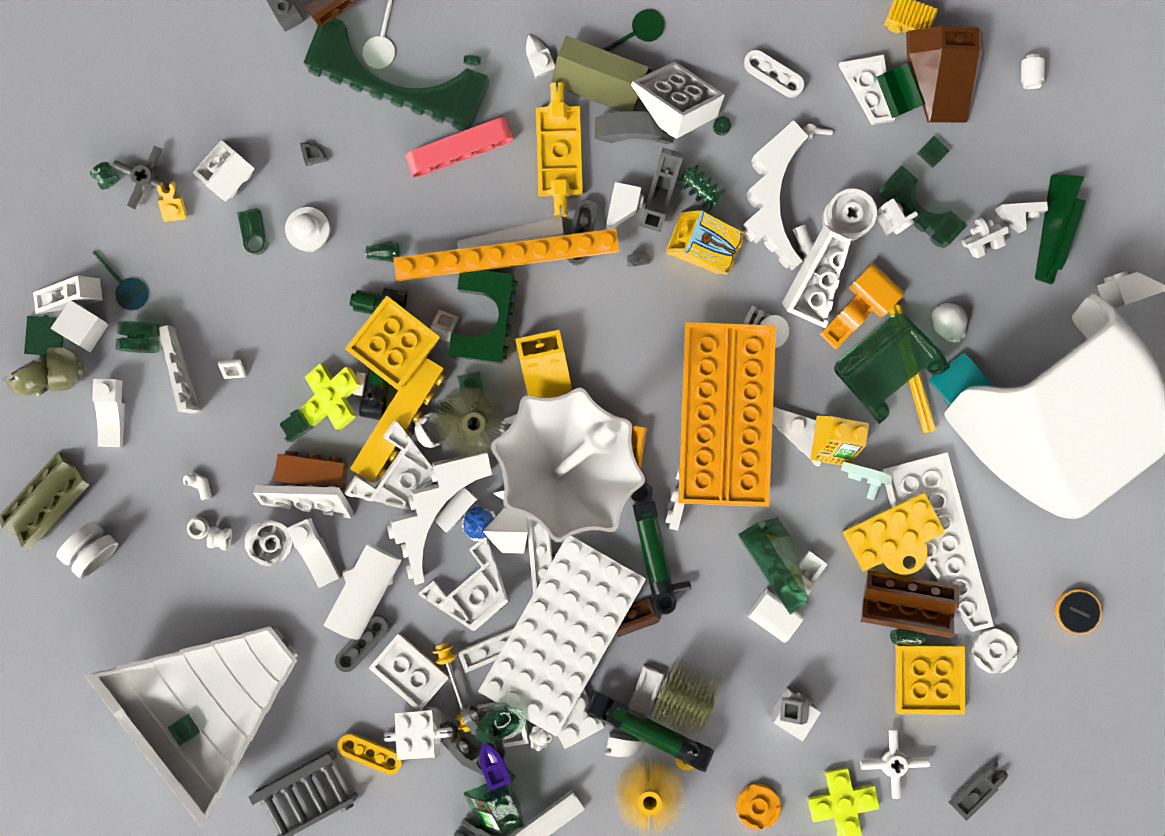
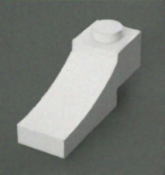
(109, 412)
(313, 552)

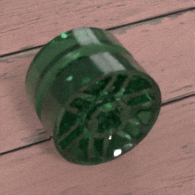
(137, 337)

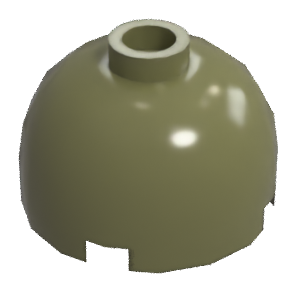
(63, 368)
(29, 378)

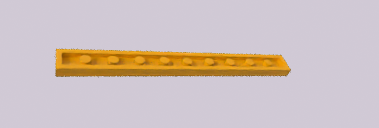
(506, 254)

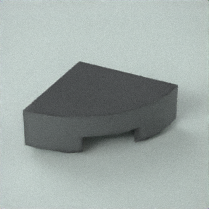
(312, 154)
(637, 260)

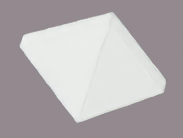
(232, 368)

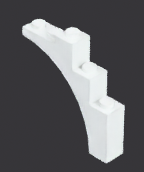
(765, 194)
(427, 501)

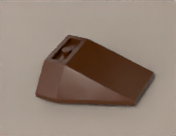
(946, 69)

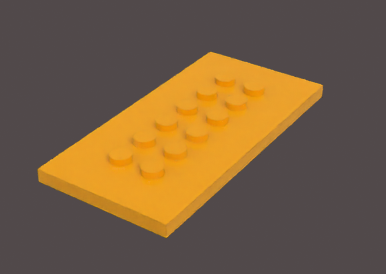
(726, 414)

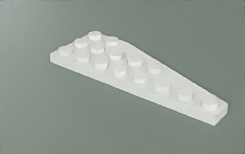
(950, 554)

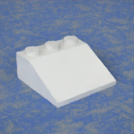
(678, 99)

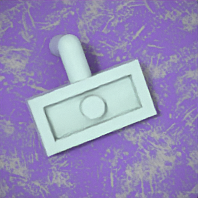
(874, 477)

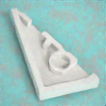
(796, 429)

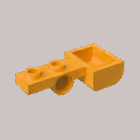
(873, 293)

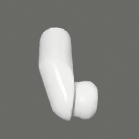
(200, 482)

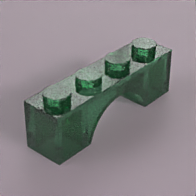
(940, 227)

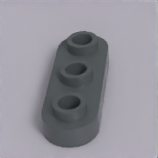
(583, 222)
(357, 652)

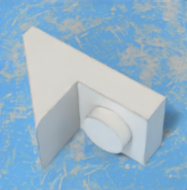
(1016, 214)

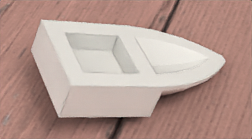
(539, 57)

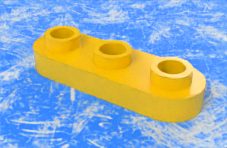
(359, 753)

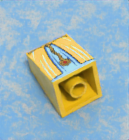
(705, 242)

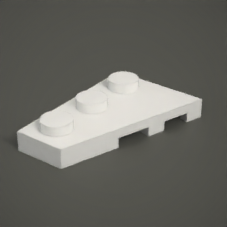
(863, 81)

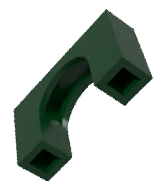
(490, 346)

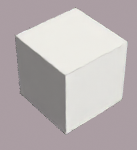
(80, 326)
(796, 730)

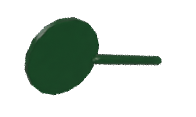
(646, 26)

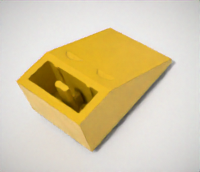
(544, 365)

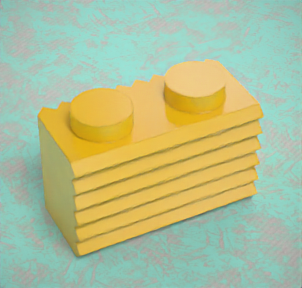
(909, 15)

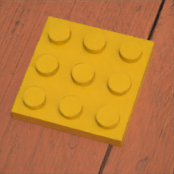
(392, 343)
(930, 679)

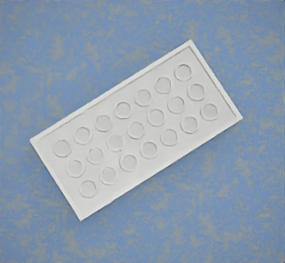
(562, 634)

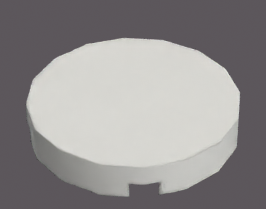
(994, 650)

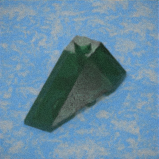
(775, 557)

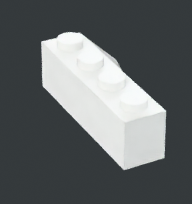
(818, 278)

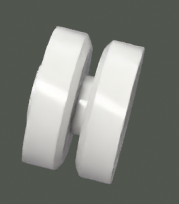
(858, 206)
(87, 550)

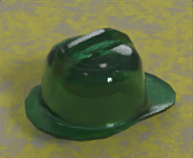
(500, 723)

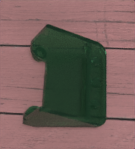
(887, 362)

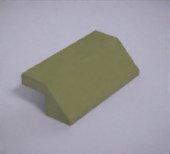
(598, 74)
(43, 500)

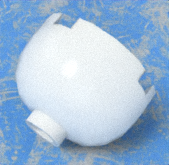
(268, 542)

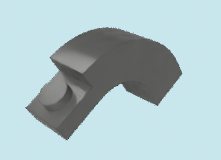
(629, 125)
(661, 189)

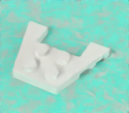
(407, 472)
(477, 596)

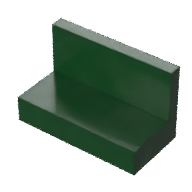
(900, 90)

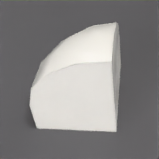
(622, 745)

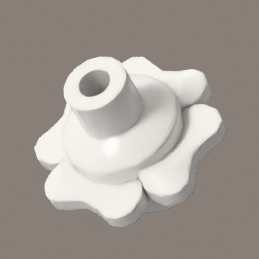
(539, 738)

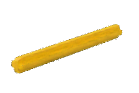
(918, 391)

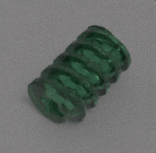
(701, 186)

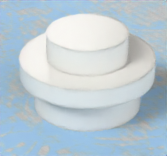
(198, 527)

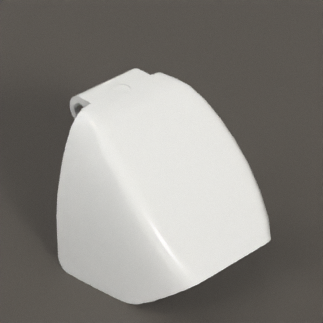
(1078, 425)

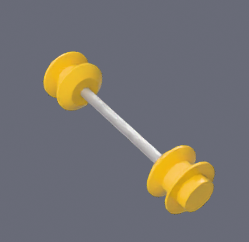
(445, 657)

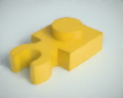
(171, 206)

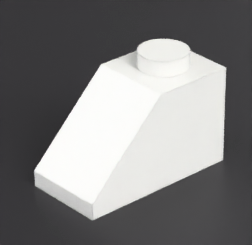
(623, 204)

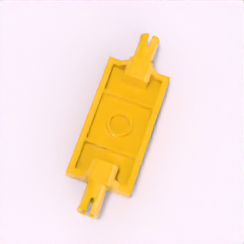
(559, 150)

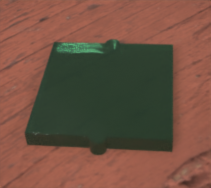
(41, 336)

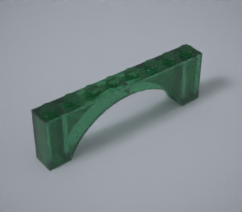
(451, 102)

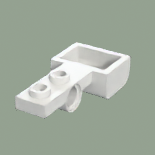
(771, 613)

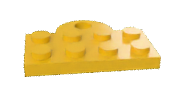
(895, 534)

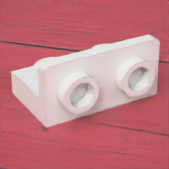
(892, 217)

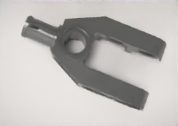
(470, 755)

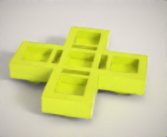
(330, 396)
(843, 802)

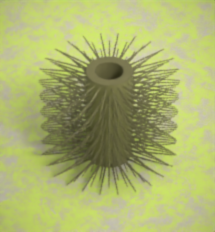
(474, 430)
(686, 698)

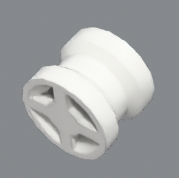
(219, 538)

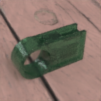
(252, 225)

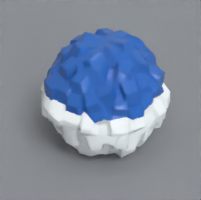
(475, 522)

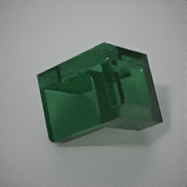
(295, 426)

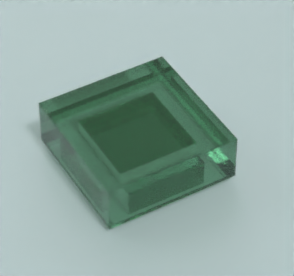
(933, 152)
(183, 729)

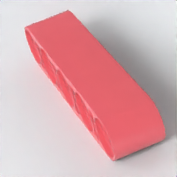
(459, 147)

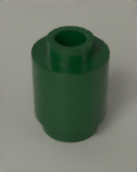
(365, 301)

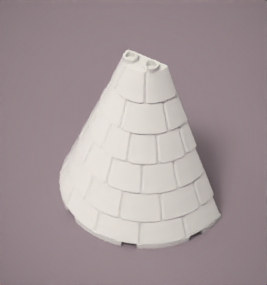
(222, 688)

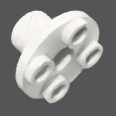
(307, 229)

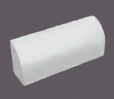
(362, 592)

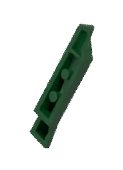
(1059, 225)

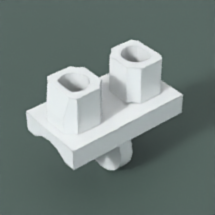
(984, 233)

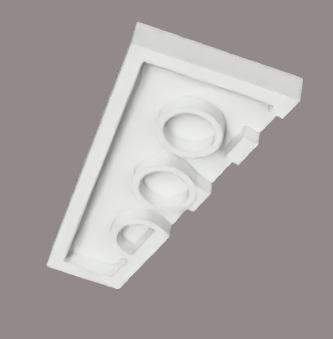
(178, 371)
(327, 499)

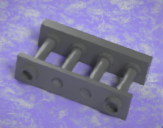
(304, 774)

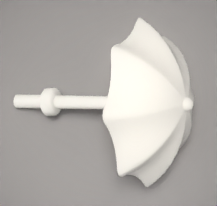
(568, 464)

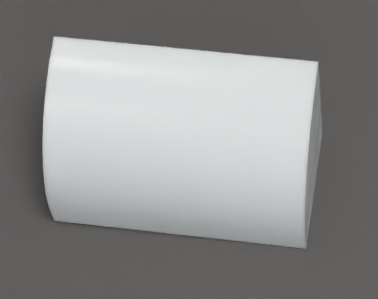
(455, 509)

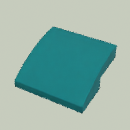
(959, 377)

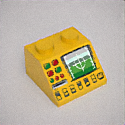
(838, 439)

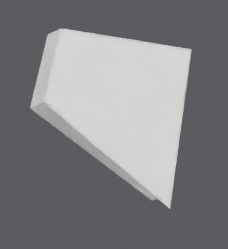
(508, 531)

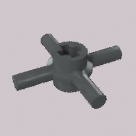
(137, 174)

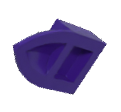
(493, 768)

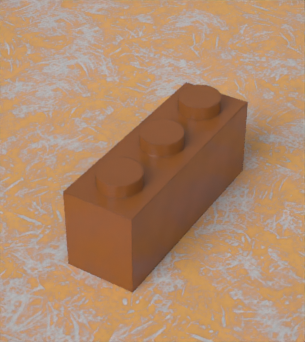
(310, 470)

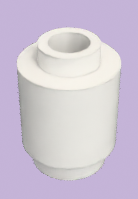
(1032, 71)

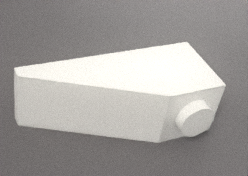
(77, 289)

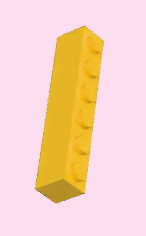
(404, 409)

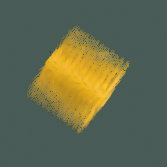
(649, 795)

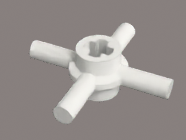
(900, 768)

